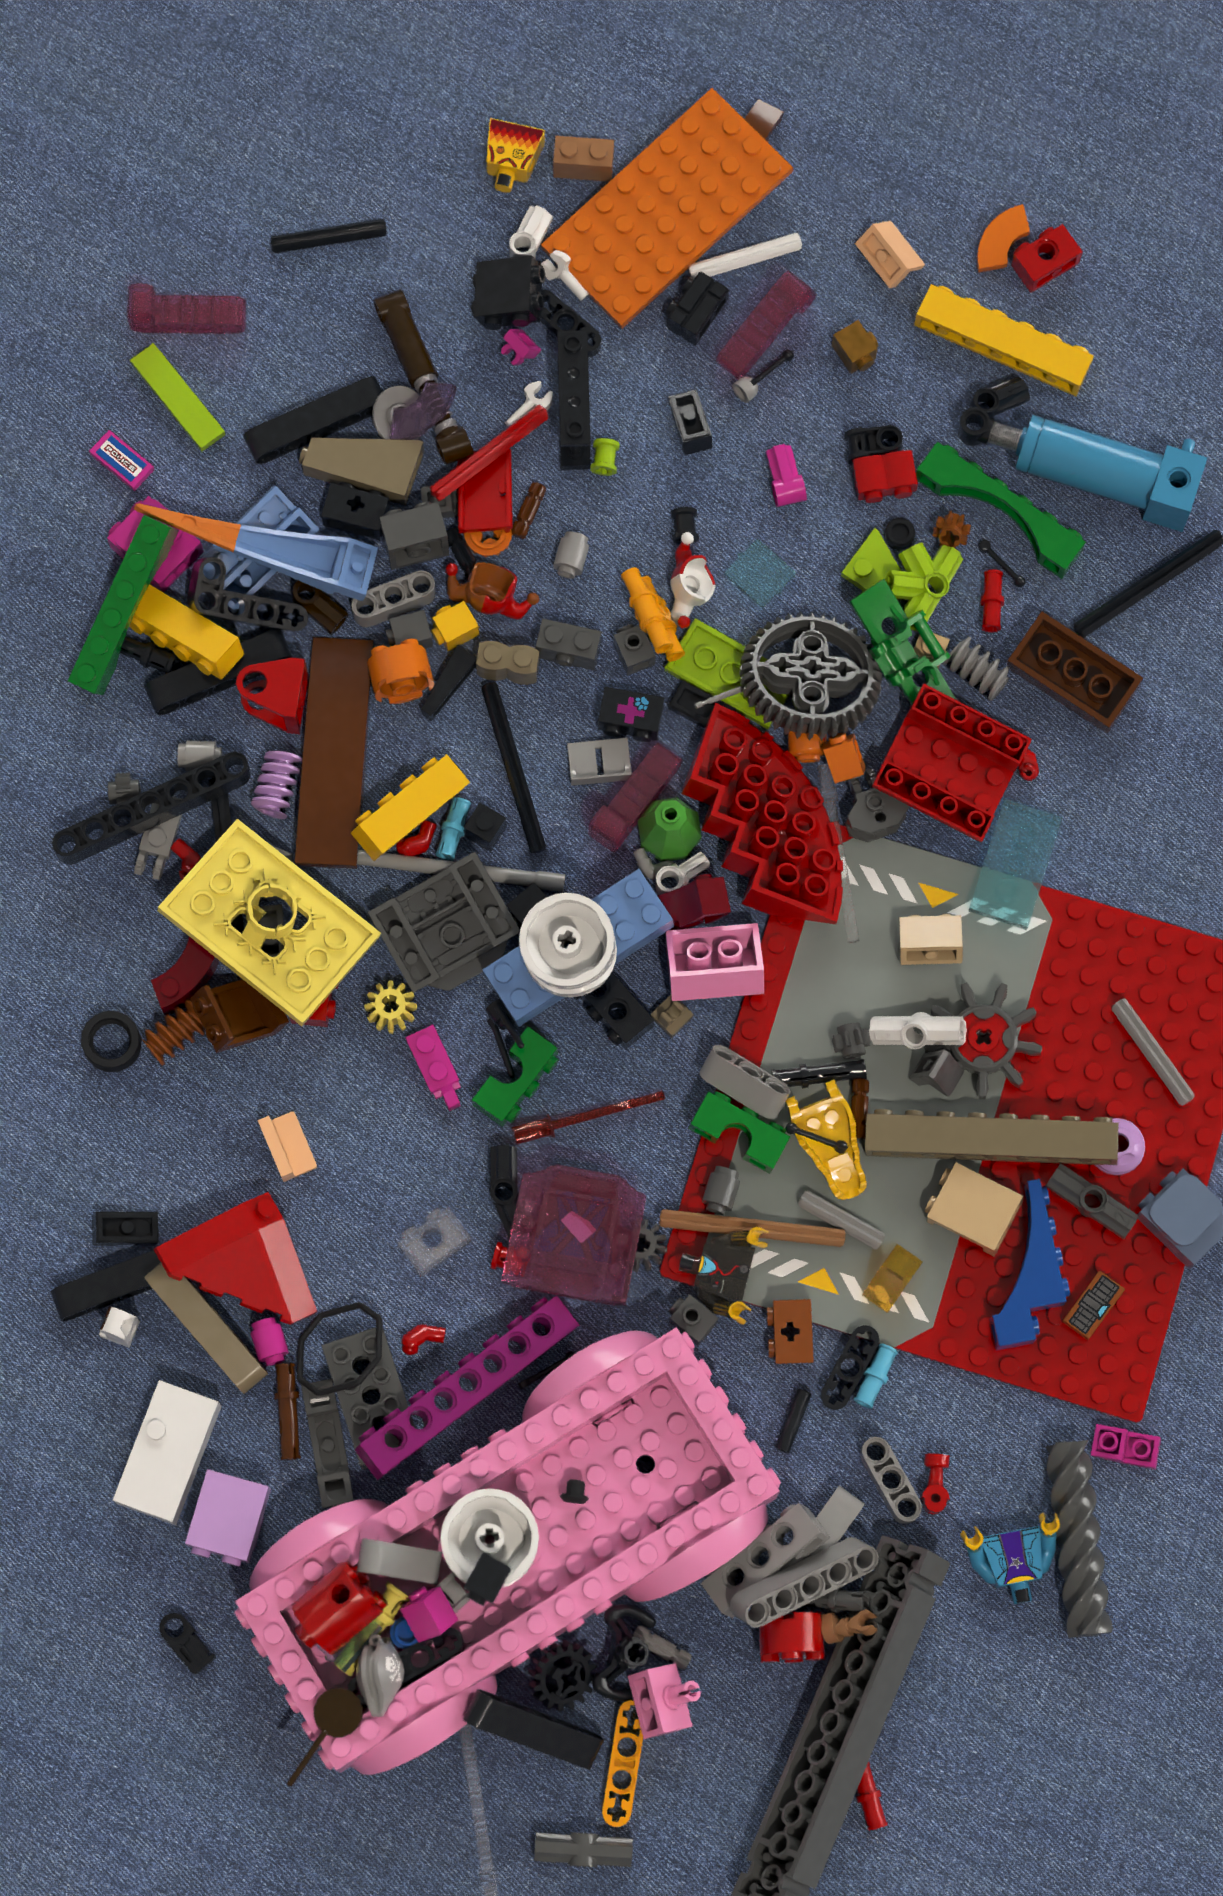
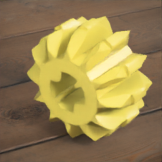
(388, 995)

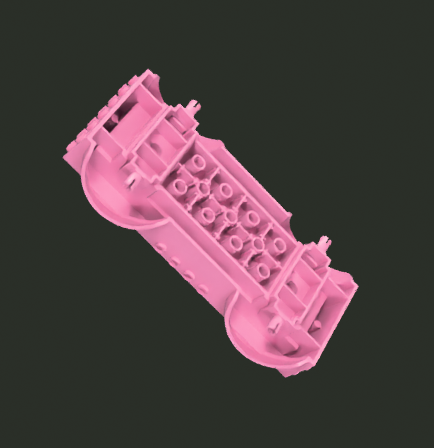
(629, 1539)

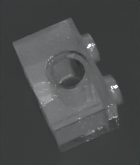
(427, 1258)

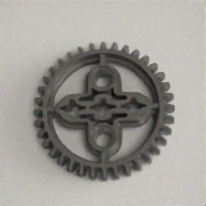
(810, 675)

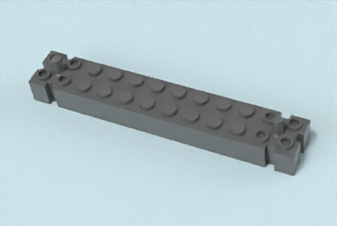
(843, 1726)

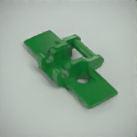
(894, 652)

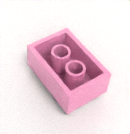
(715, 962)

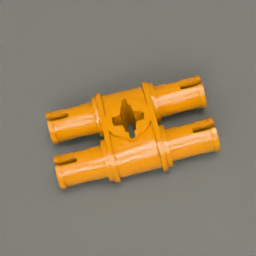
(652, 614)

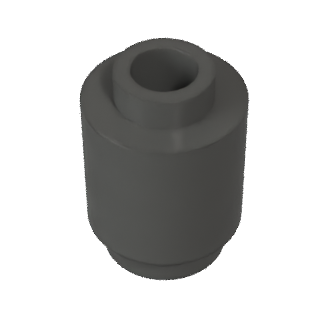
(721, 1190)

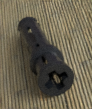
(150, 655)

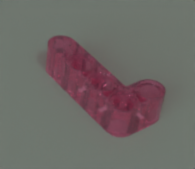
(184, 312)
(765, 323)
(617, 820)

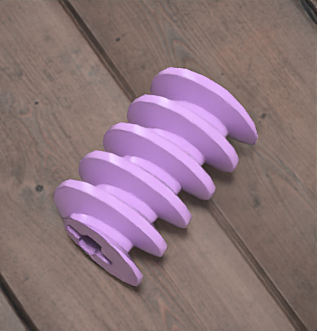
(274, 783)

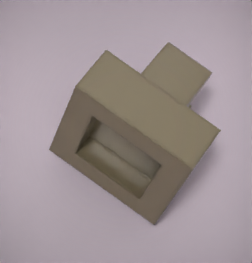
(672, 1016)

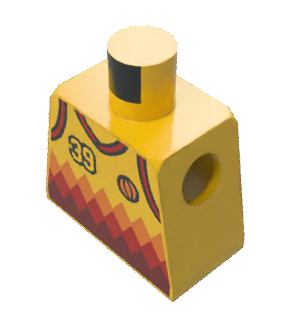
(512, 152)

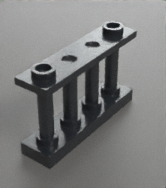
(574, 400)

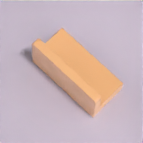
(889, 253)
(288, 1145)

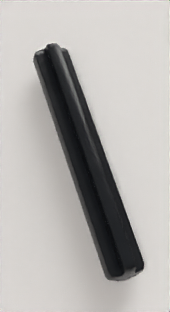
(328, 236)

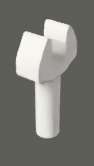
(563, 273)
(531, 401)

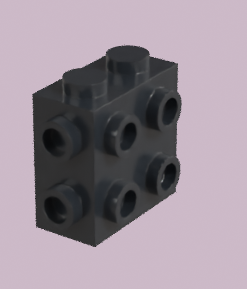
(508, 292)

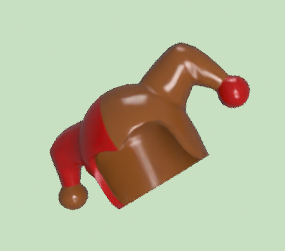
(489, 590)

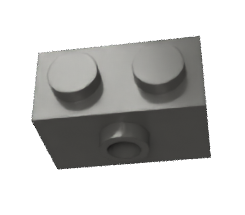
(568, 644)

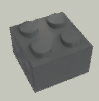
(414, 535)

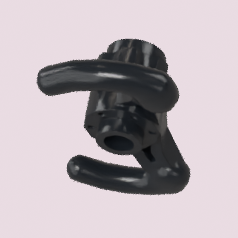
(624, 1652)

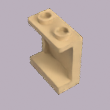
(974, 1207)

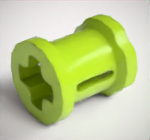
(605, 456)

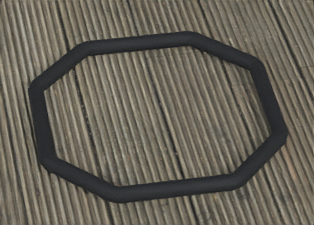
(300, 1354)

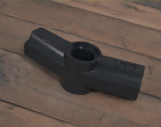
(504, 1174)

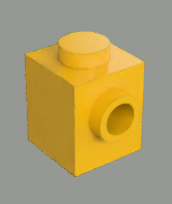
(454, 626)

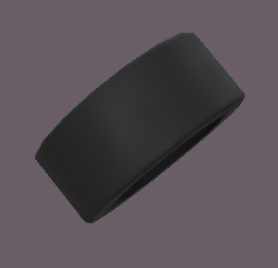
(94, 1025)

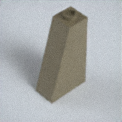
(366, 464)

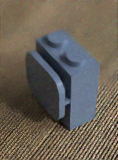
(1184, 1216)

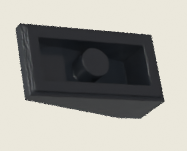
(690, 422)
(124, 1228)

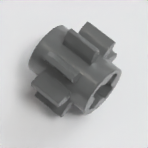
(123, 788)
(851, 1040)

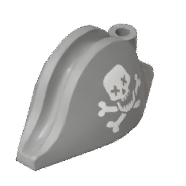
(379, 1674)

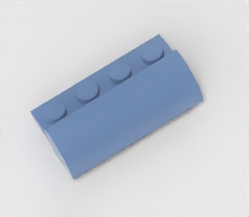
(269, 512)

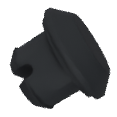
(575, 1492)

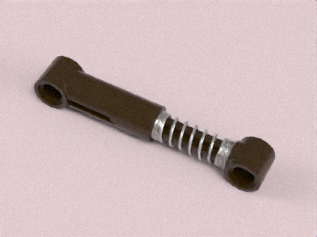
(418, 366)

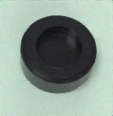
(899, 533)

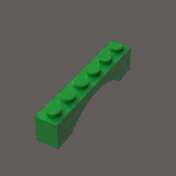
(951, 475)
(103, 645)

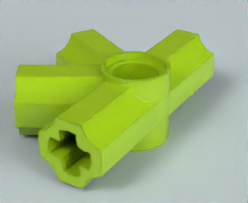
(919, 573)

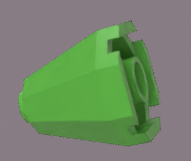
(669, 829)

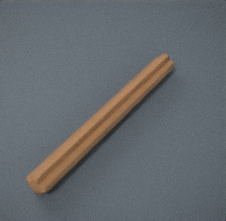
(777, 1230)

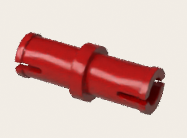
(992, 600)
(870, 1801)

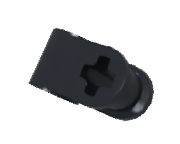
(870, 441)

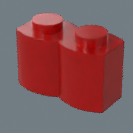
(885, 476)

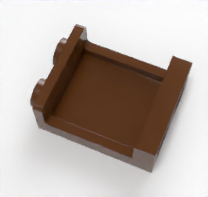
(236, 1015)

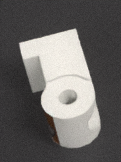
(119, 1327)

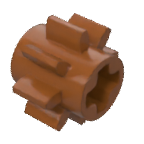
(951, 530)

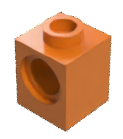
(844, 757)

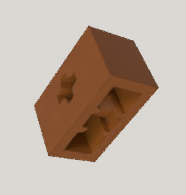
(801, 1348)

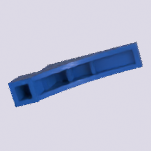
(1039, 1279)

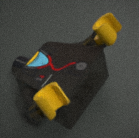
(724, 1271)

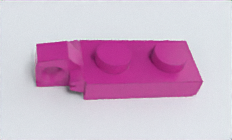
(435, 1065)

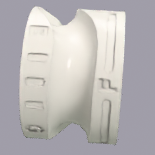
(588, 956)
(493, 1514)

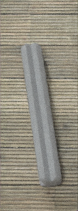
(1153, 1051)

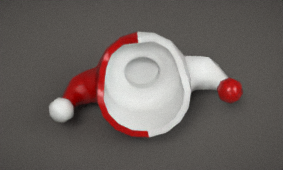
(689, 582)

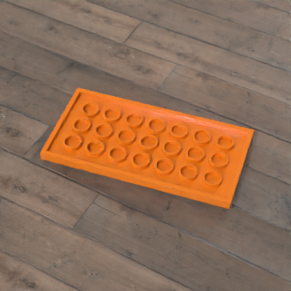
(668, 207)

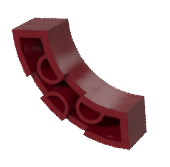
(697, 901)
(184, 977)

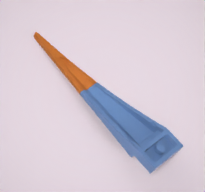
(317, 560)

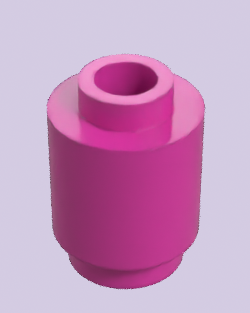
(269, 1341)

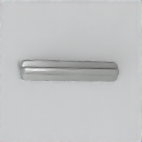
(841, 1219)

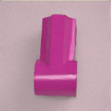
(786, 484)

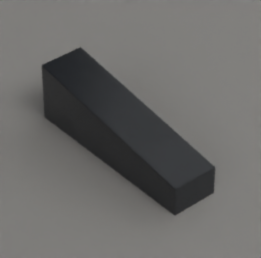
(454, 674)

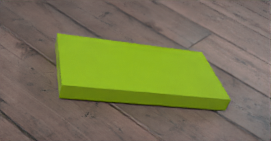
(714, 667)

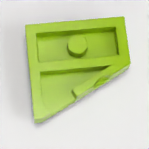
(870, 562)

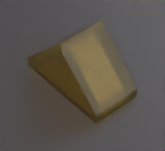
(892, 1278)

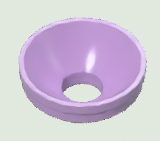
(1133, 1155)

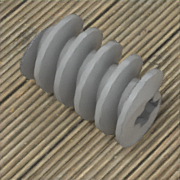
(978, 668)

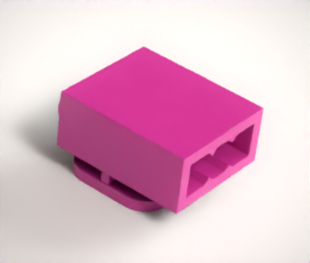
(181, 555)

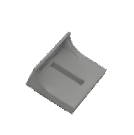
(584, 765)

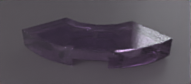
(424, 412)

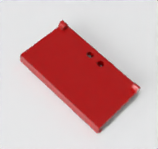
(480, 498)

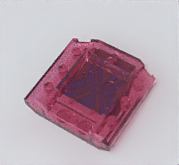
(575, 1235)

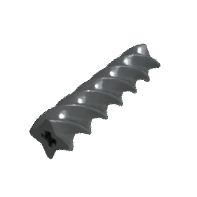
(1077, 1536)

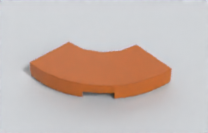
(999, 237)

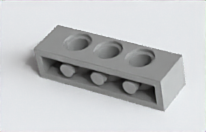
(807, 1537)

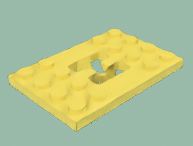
(231, 883)

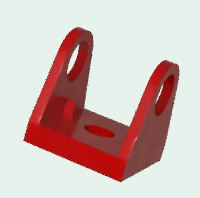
(282, 693)

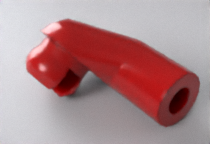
(1029, 766)
(187, 854)
(420, 1334)

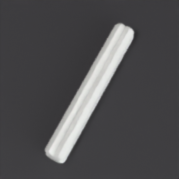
(747, 256)

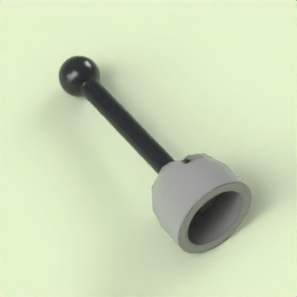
(747, 387)

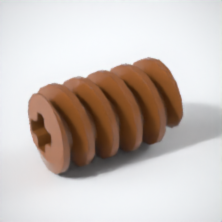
(173, 1033)

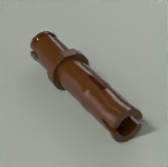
(287, 1409)

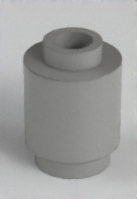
(571, 555)
(196, 753)

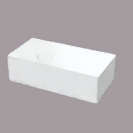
(167, 1452)

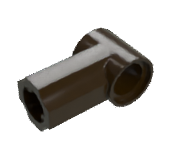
(320, 607)

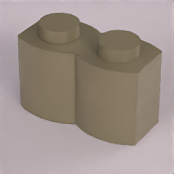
(516, 663)

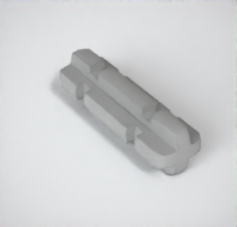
(663, 1647)

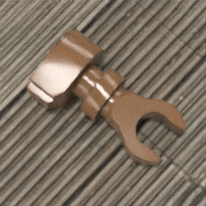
(835, 1630)

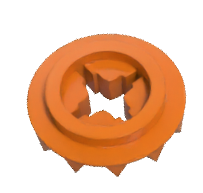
(490, 546)

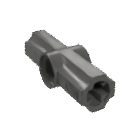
(1109, 1213)
(583, 1849)

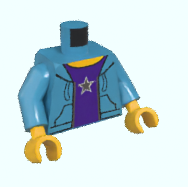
(1014, 1556)

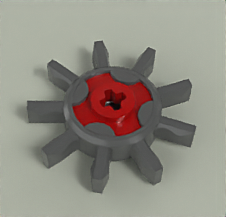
(1003, 1038)

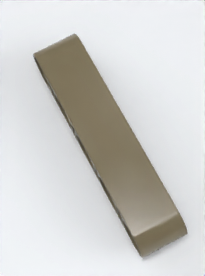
(208, 1328)

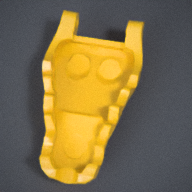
(834, 1121)

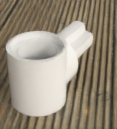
(681, 873)

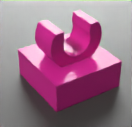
(521, 344)

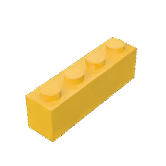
(186, 633)
(410, 807)

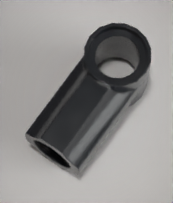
(1002, 397)

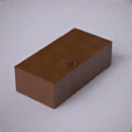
(1074, 672)

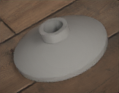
(385, 404)

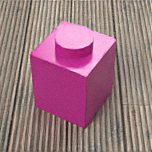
(428, 1613)

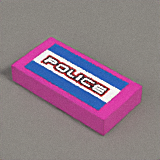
(121, 460)

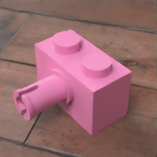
(662, 1700)

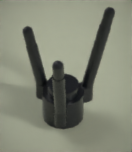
(501, 1018)

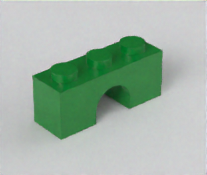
(502, 1100)
(764, 1140)

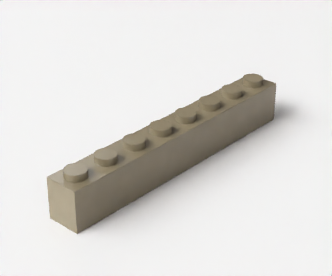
(992, 1138)

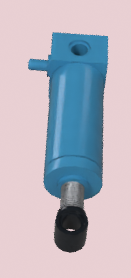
(1099, 465)

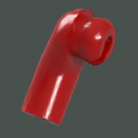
(419, 843)

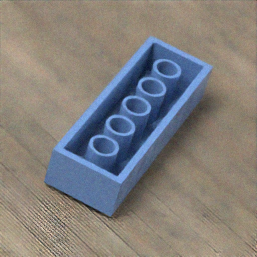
(636, 921)

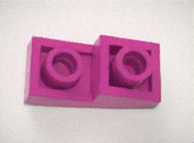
(1126, 1446)

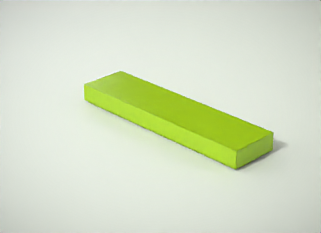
(177, 397)

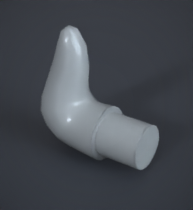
(645, 865)

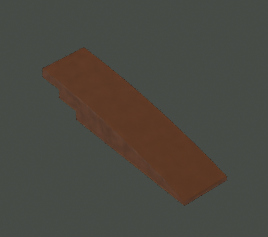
(334, 753)

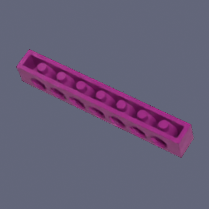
(382, 1458)

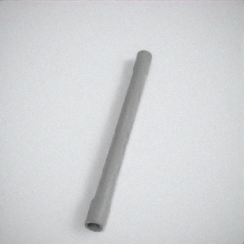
(544, 880)

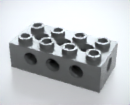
(341, 1359)

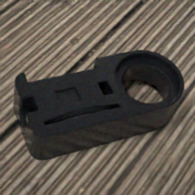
(187, 1646)

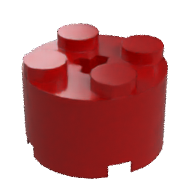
(792, 1638)

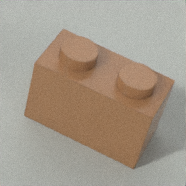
(583, 158)

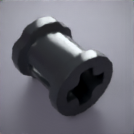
(684, 522)

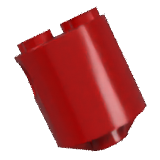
(337, 1608)

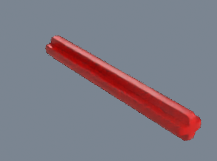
(489, 452)

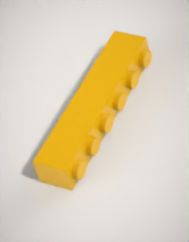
(1003, 339)

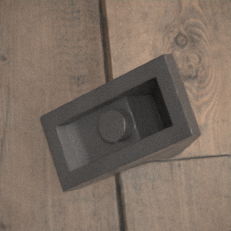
(939, 1071)

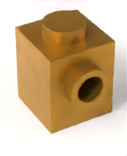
(855, 347)

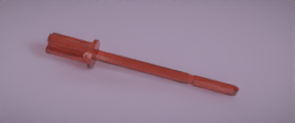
(546, 1127)

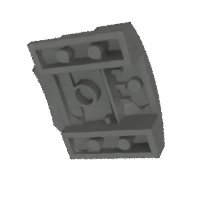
(446, 926)

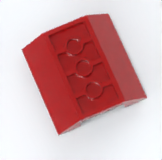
(951, 762)

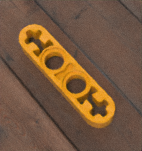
(627, 1764)

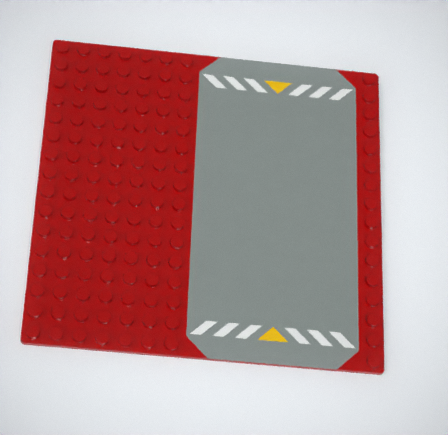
(1072, 971)

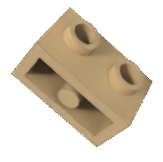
(930, 939)

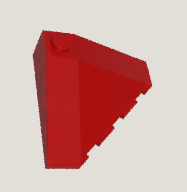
(245, 1256)

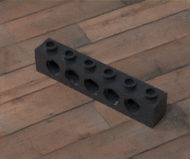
(623, 1031)

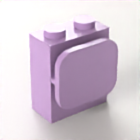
(227, 1518)

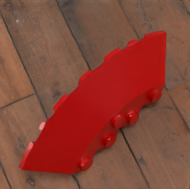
(769, 817)

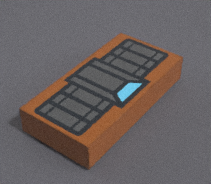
(1093, 1305)

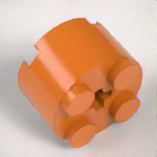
(400, 671)

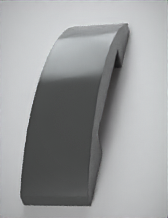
(328, 1446)

